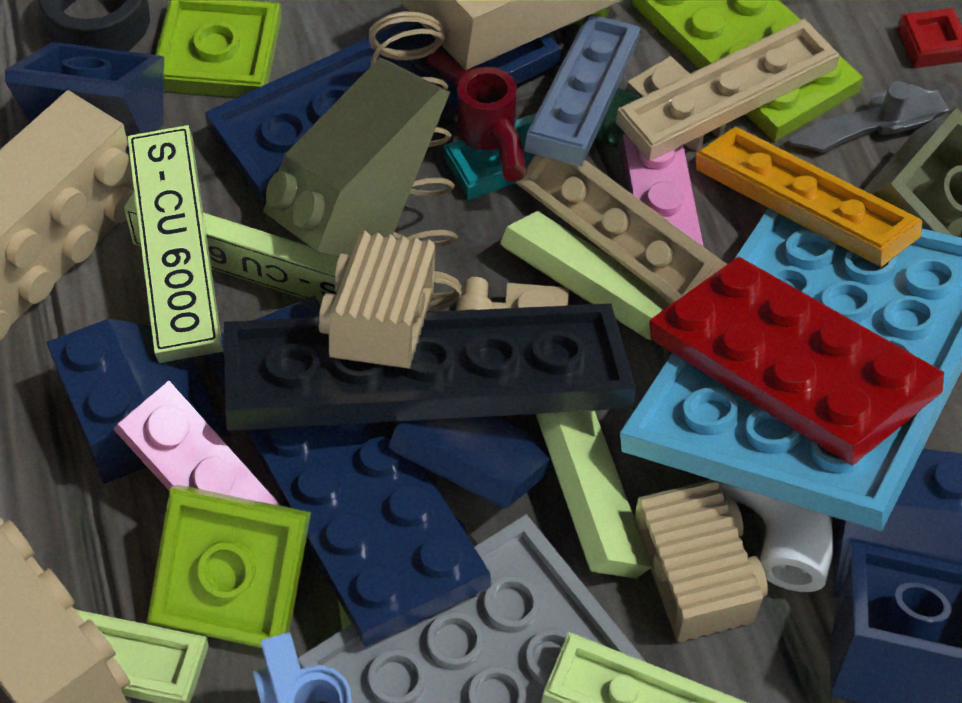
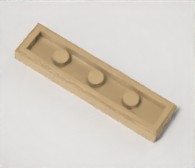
(726, 89)
(621, 225)

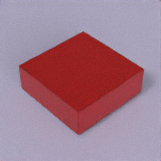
(931, 37)

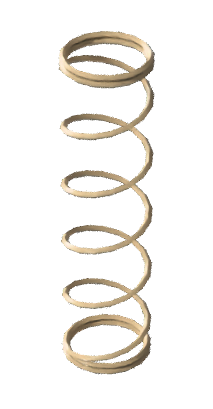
(447, 298)

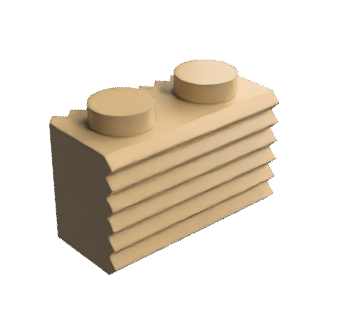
(379, 300)
(700, 559)

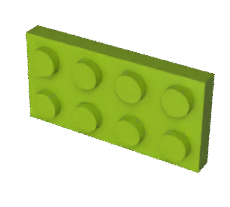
(718, 28)

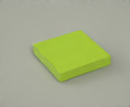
(218, 46)
(227, 566)

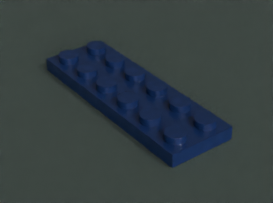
(269, 120)
(373, 516)

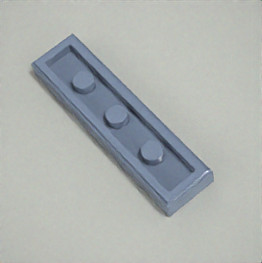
(582, 90)

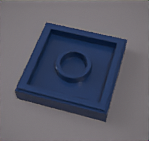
(476, 454)

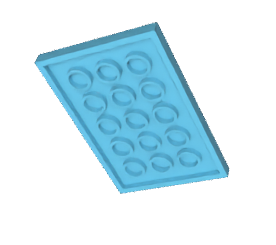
(720, 435)

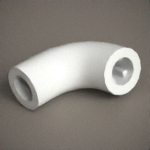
(796, 540)

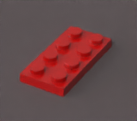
(797, 359)

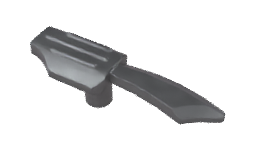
(888, 112)

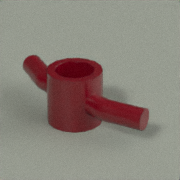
(485, 110)

